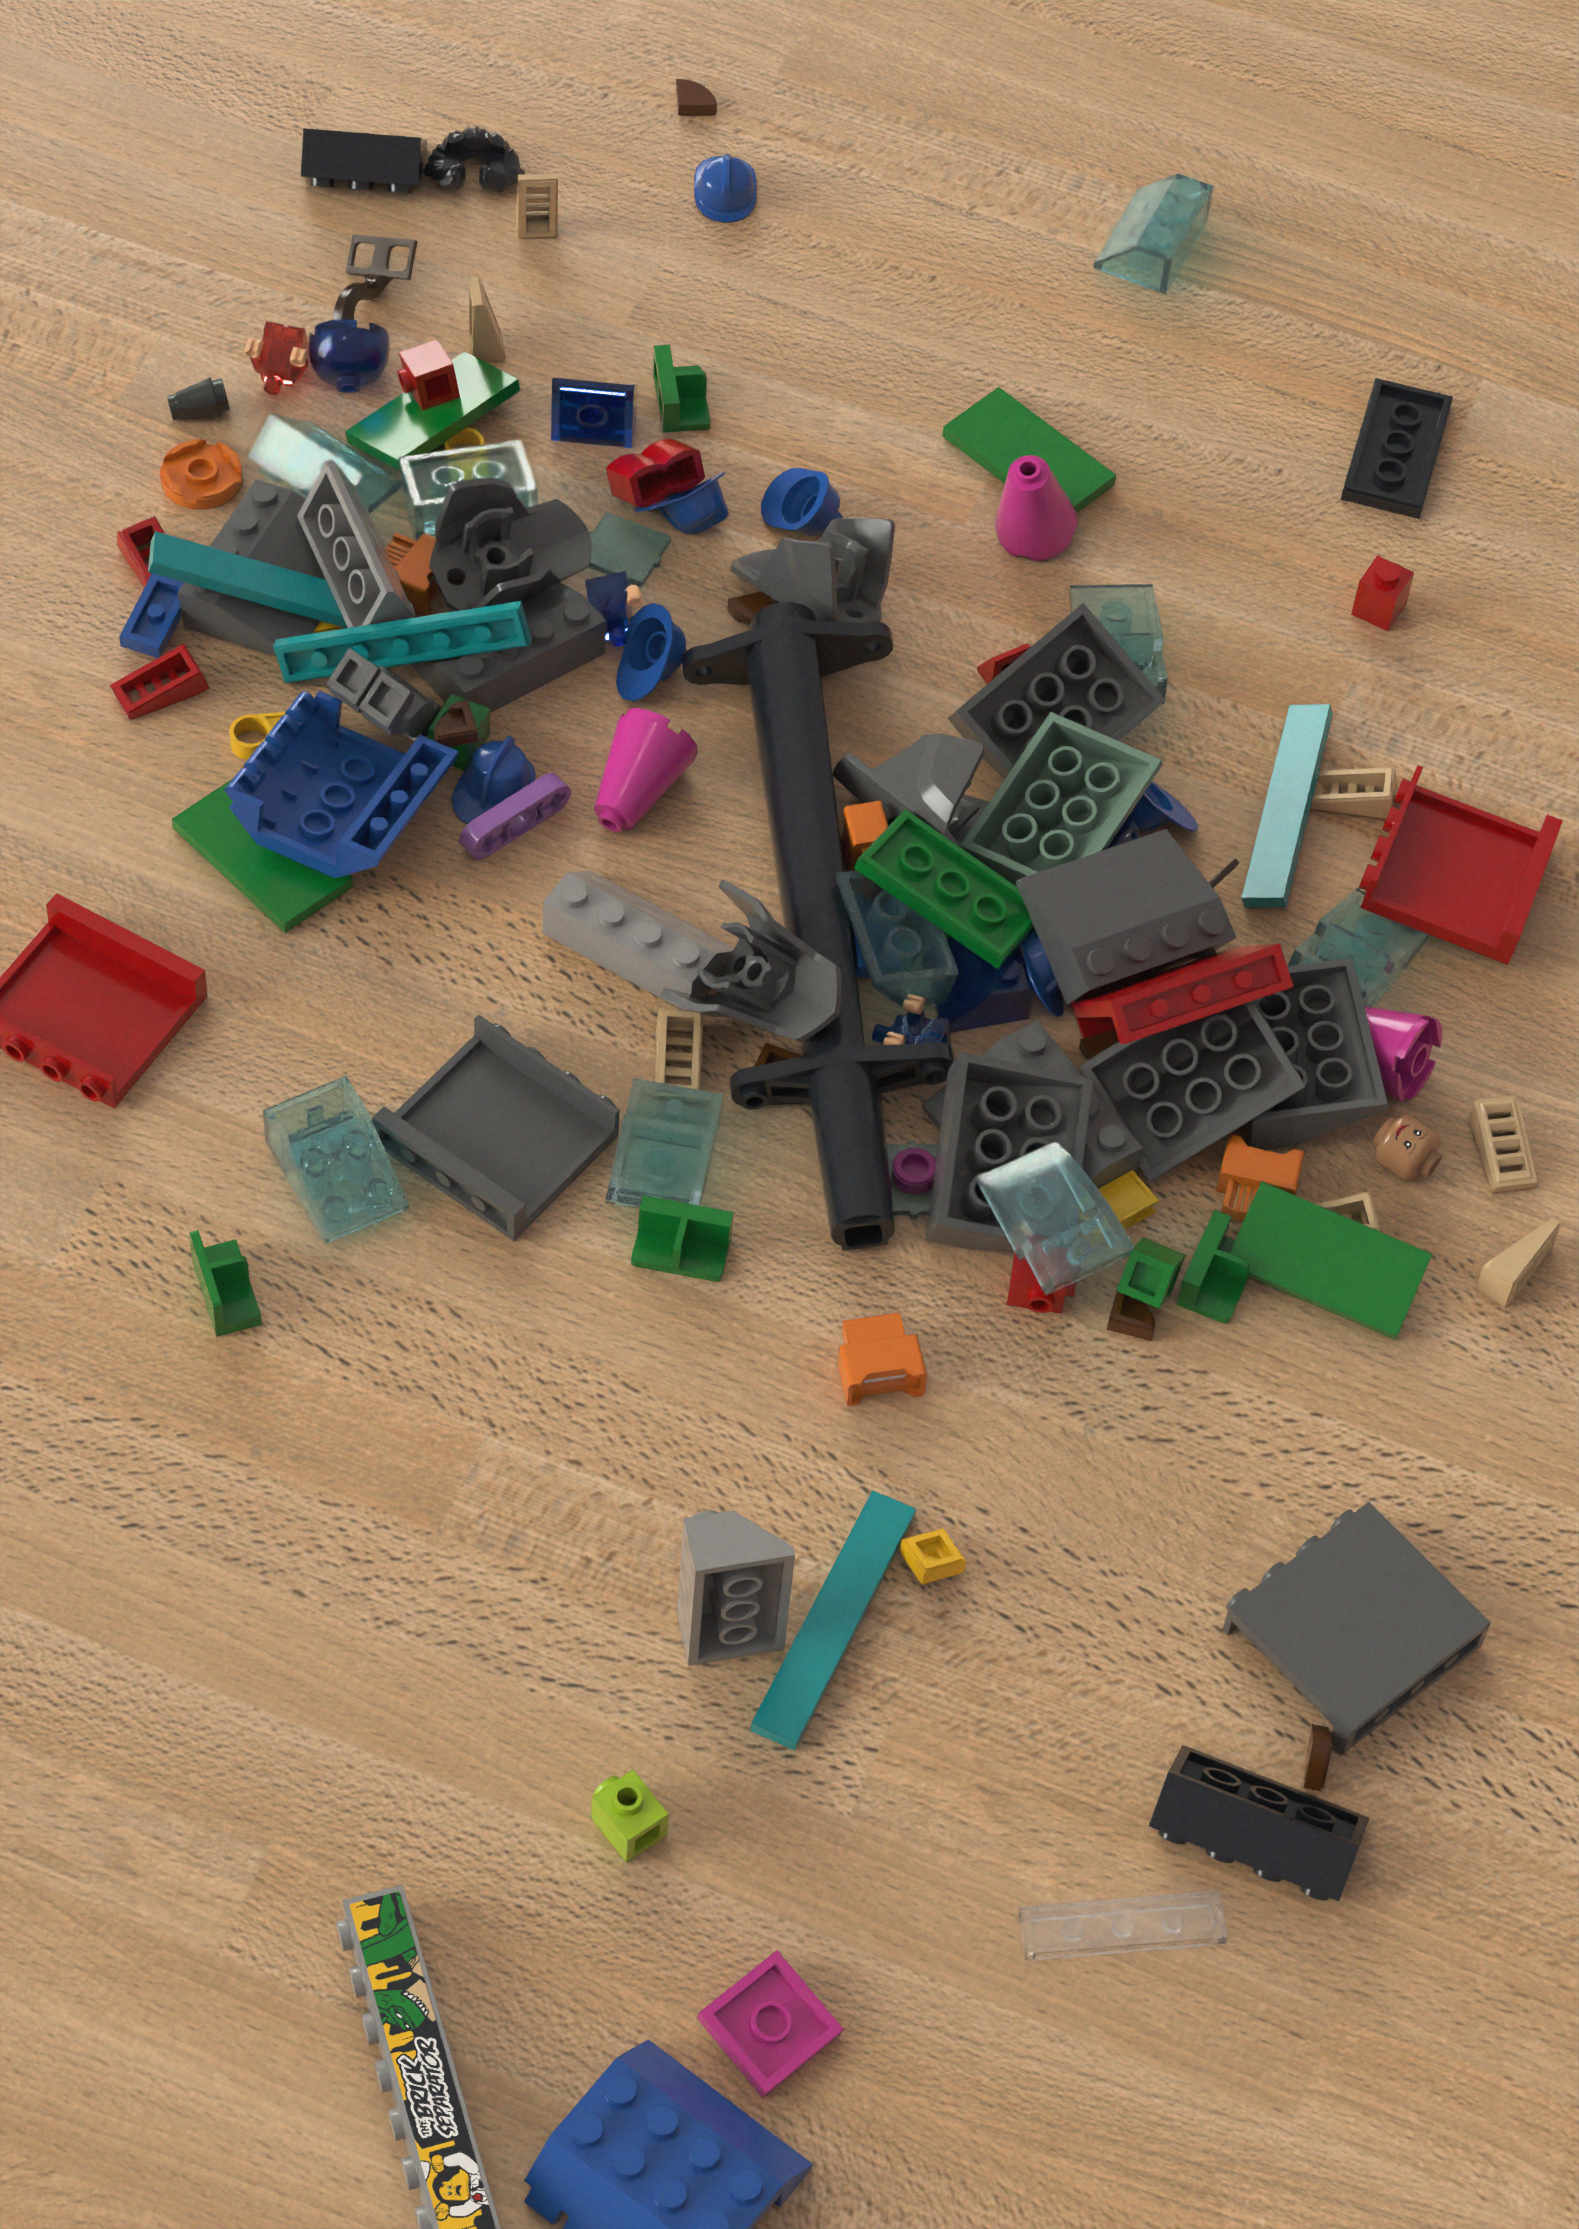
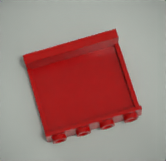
(1457, 871)
(1184, 993)
(94, 1002)

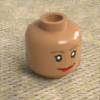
(1407, 1147)

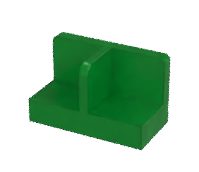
(679, 393)
(682, 1238)
(1214, 1276)
(225, 1285)

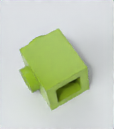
(628, 1814)

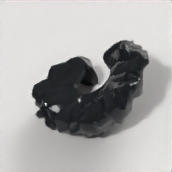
(474, 143)

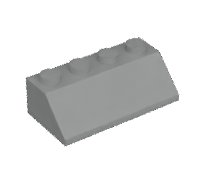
(351, 552)
(631, 936)
(732, 1588)

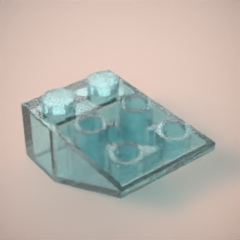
(334, 1159)

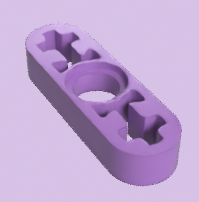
(515, 816)

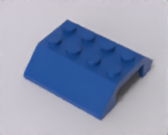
(331, 791)
(660, 2154)

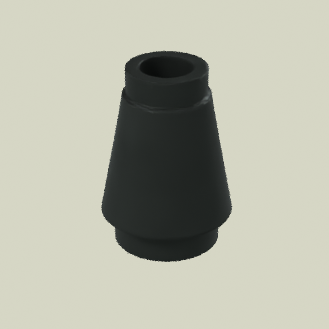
(199, 400)

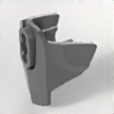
(503, 545)
(835, 577)
(924, 780)
(769, 978)

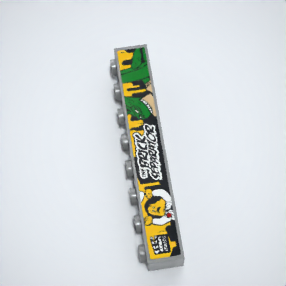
(415, 2063)

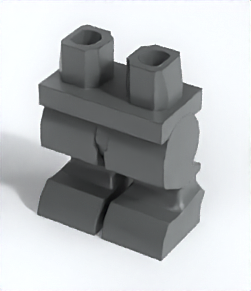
(382, 697)

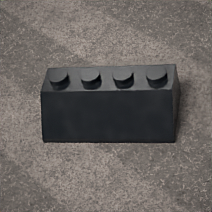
(1258, 1824)

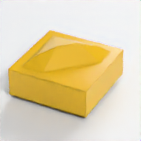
(932, 1556)

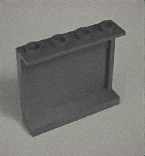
(500, 1129)
(1358, 1623)

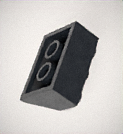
(363, 159)

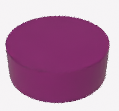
(913, 1170)

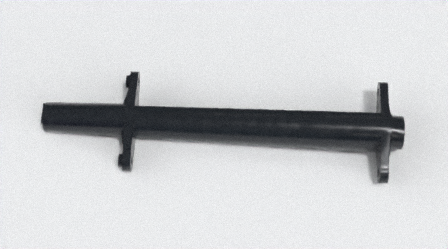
(837, 1074)

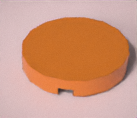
(201, 474)

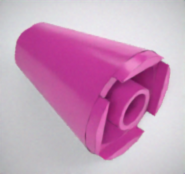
(1034, 511)
(640, 767)
(1403, 1049)

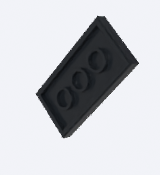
(1397, 448)

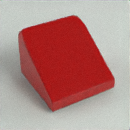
(995, 665)

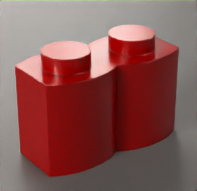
(655, 472)

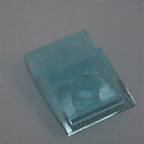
(1132, 620)
(1375, 943)
(665, 1144)
(1055, 1217)

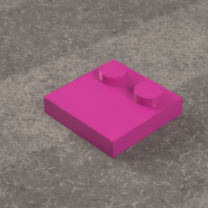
(769, 2023)

